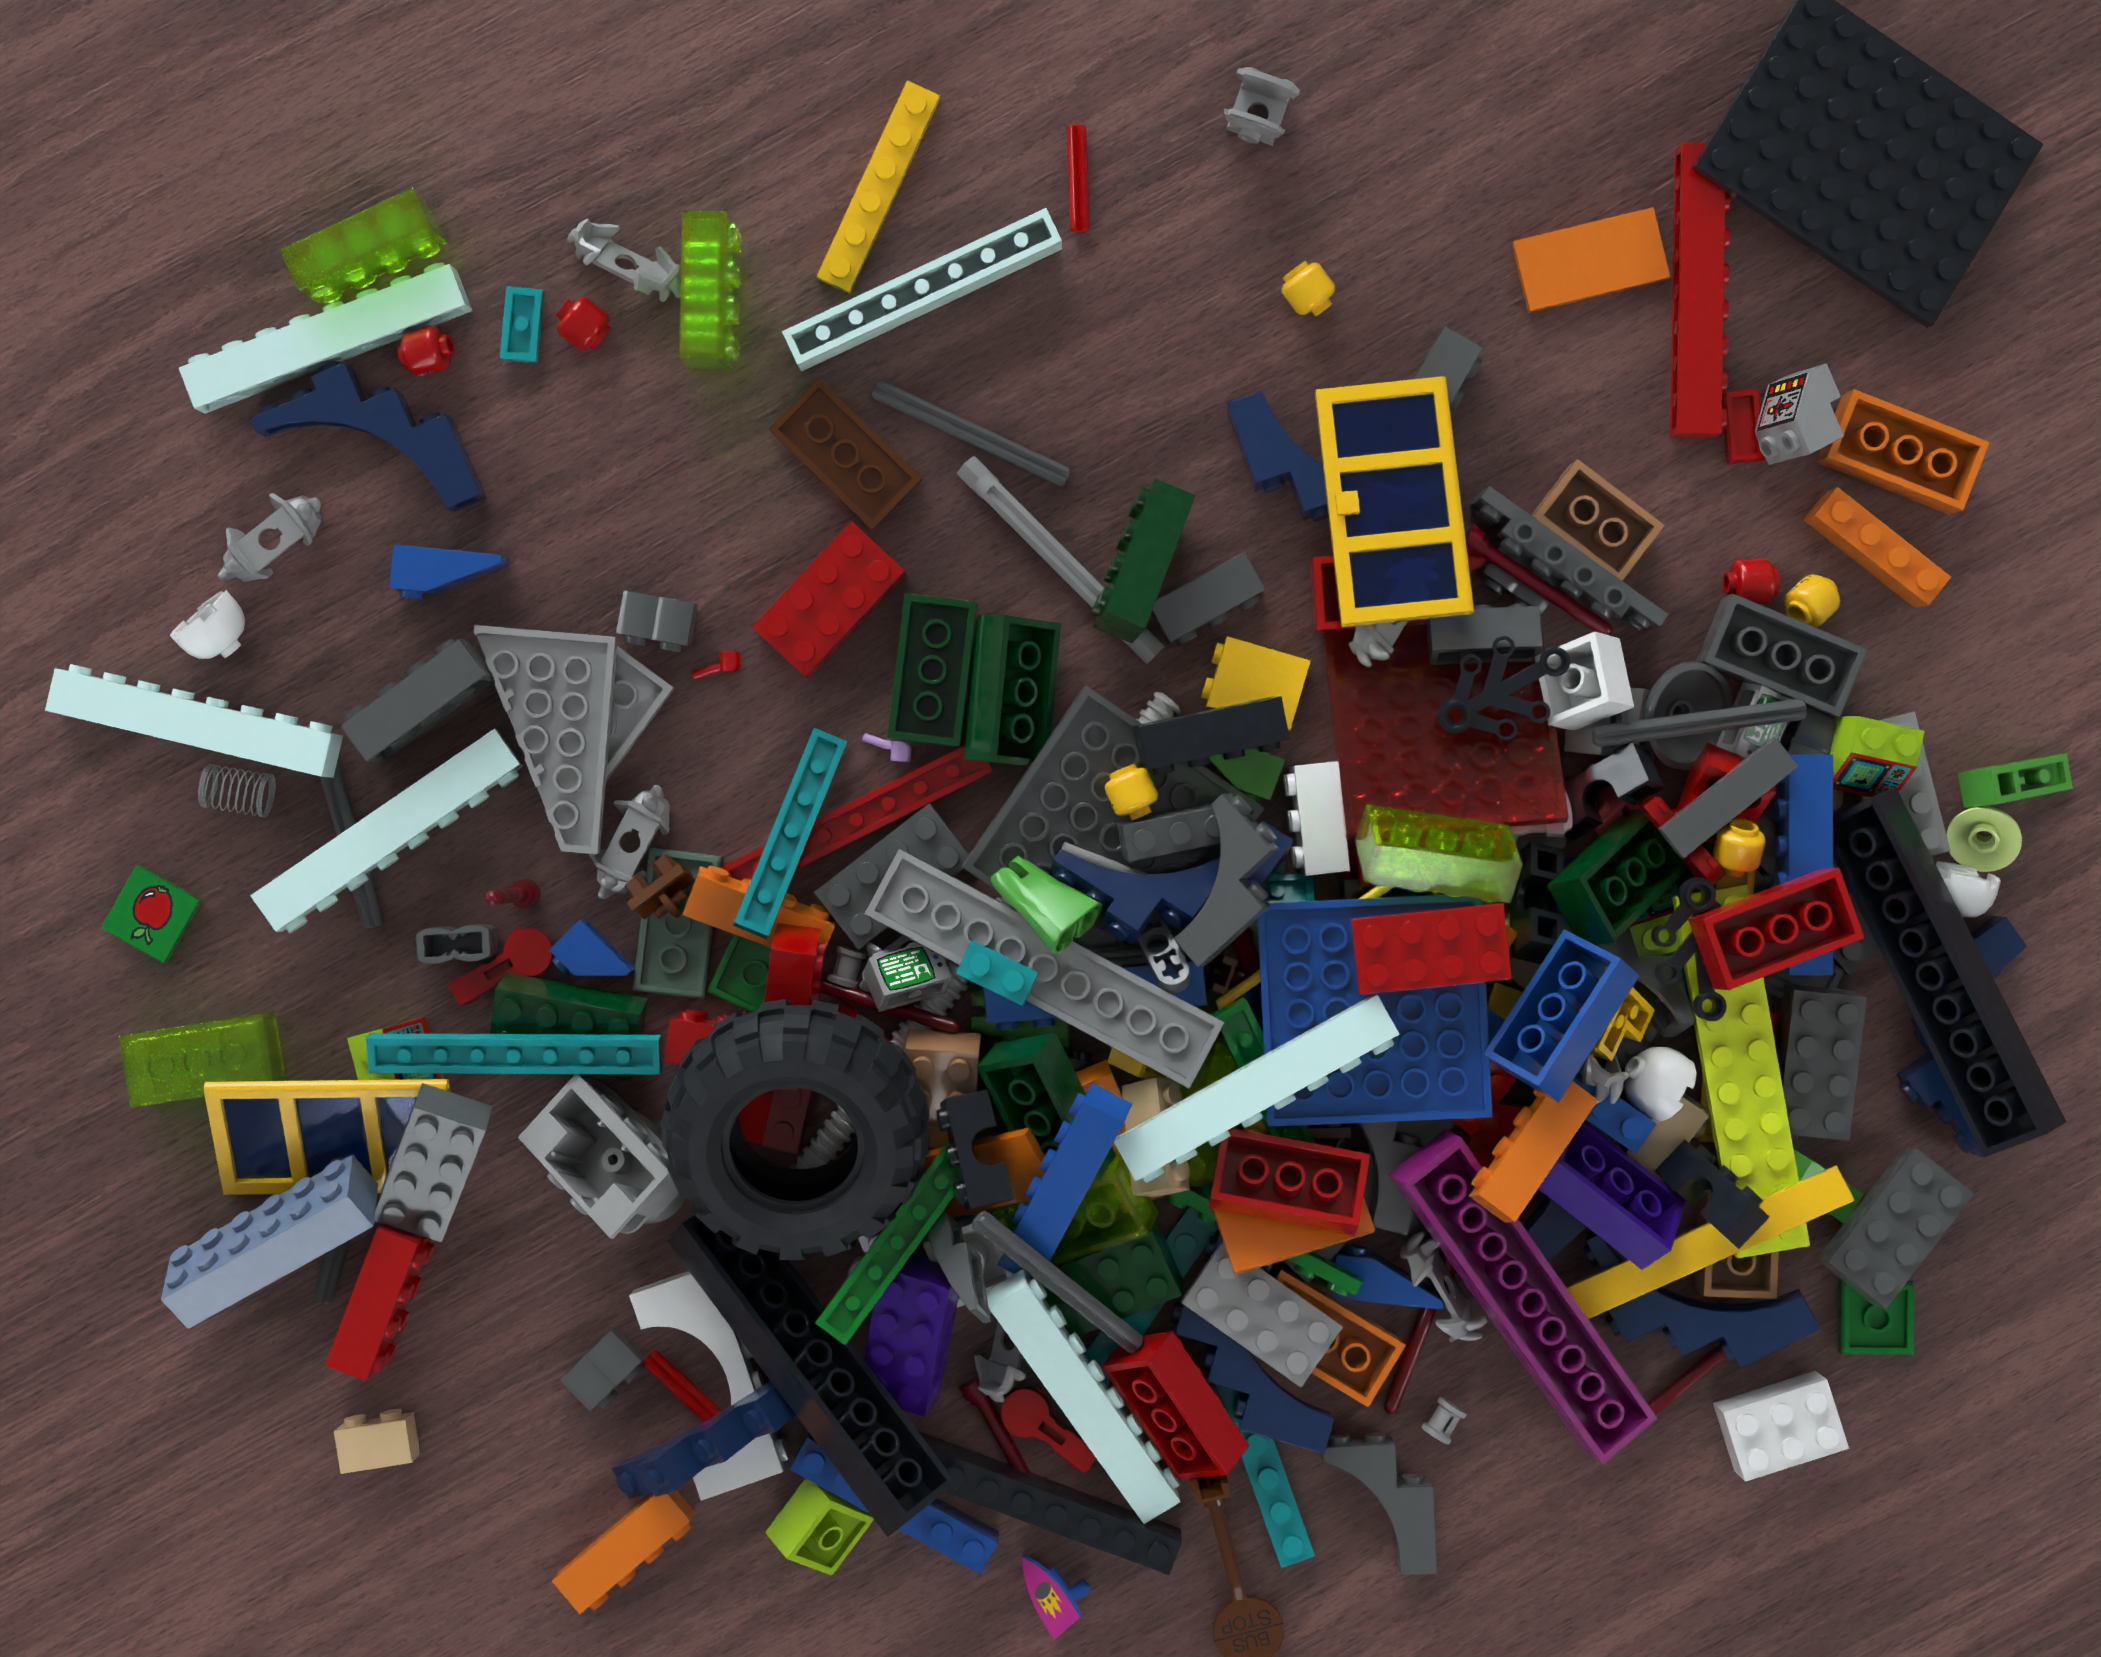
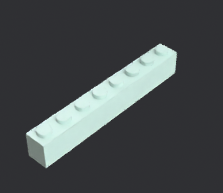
(923, 289)
(324, 338)
(194, 722)
(387, 831)
(1256, 1087)
(1083, 1396)

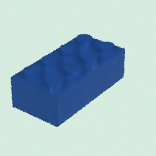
(1561, 1015)

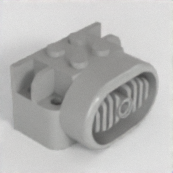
(604, 1156)

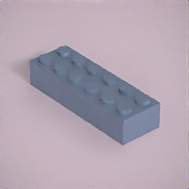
(270, 1241)

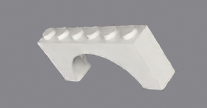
(685, 1306)

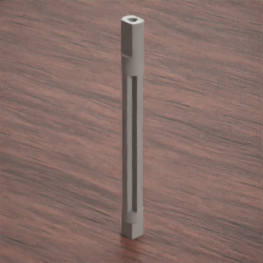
(990, 490)

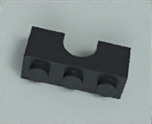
(1627, 770)
(1530, 903)
(977, 1183)
(1730, 1209)

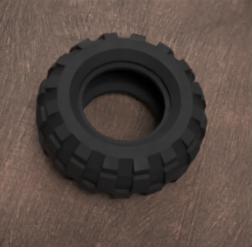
(785, 1206)

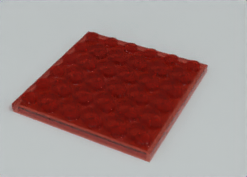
(1404, 760)

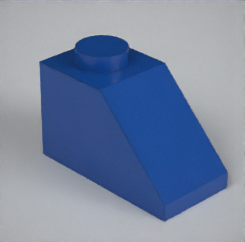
(589, 953)

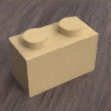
(376, 1441)

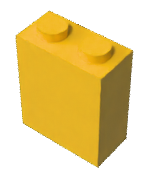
(1254, 673)

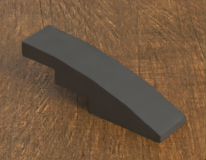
(960, 1265)

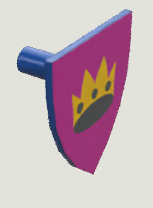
(1053, 1597)

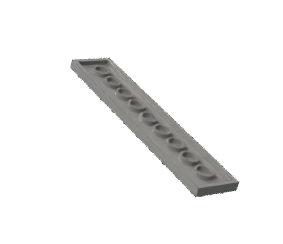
(1070, 985)

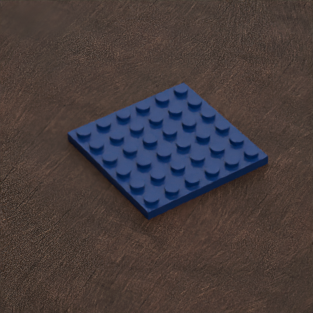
(1311, 975)

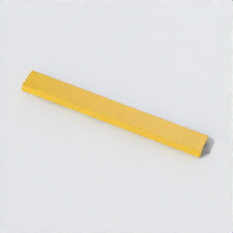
(1707, 1245)

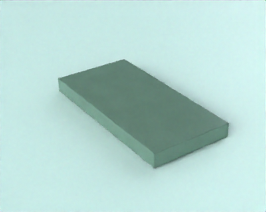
(673, 950)

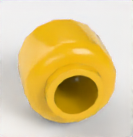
(1308, 288)
(1812, 600)
(1131, 792)
(1739, 847)

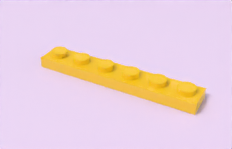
(878, 187)

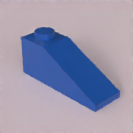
(434, 570)
(1384, 1281)

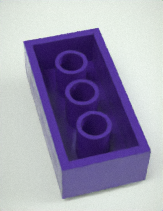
(1615, 1197)
(913, 1334)

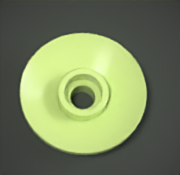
(1980, 851)

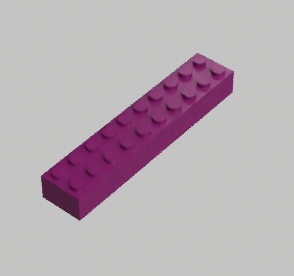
(1524, 1299)

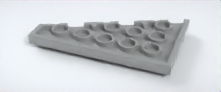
(561, 711)

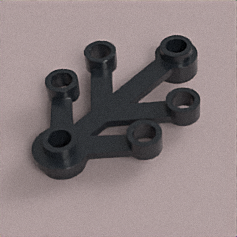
(1497, 692)
(1689, 946)

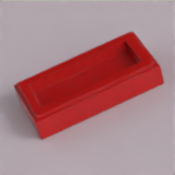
(1742, 417)

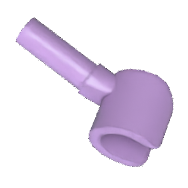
(899, 750)

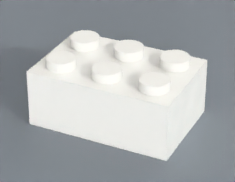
(1316, 818)
(1780, 1425)

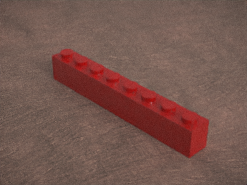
(1698, 301)

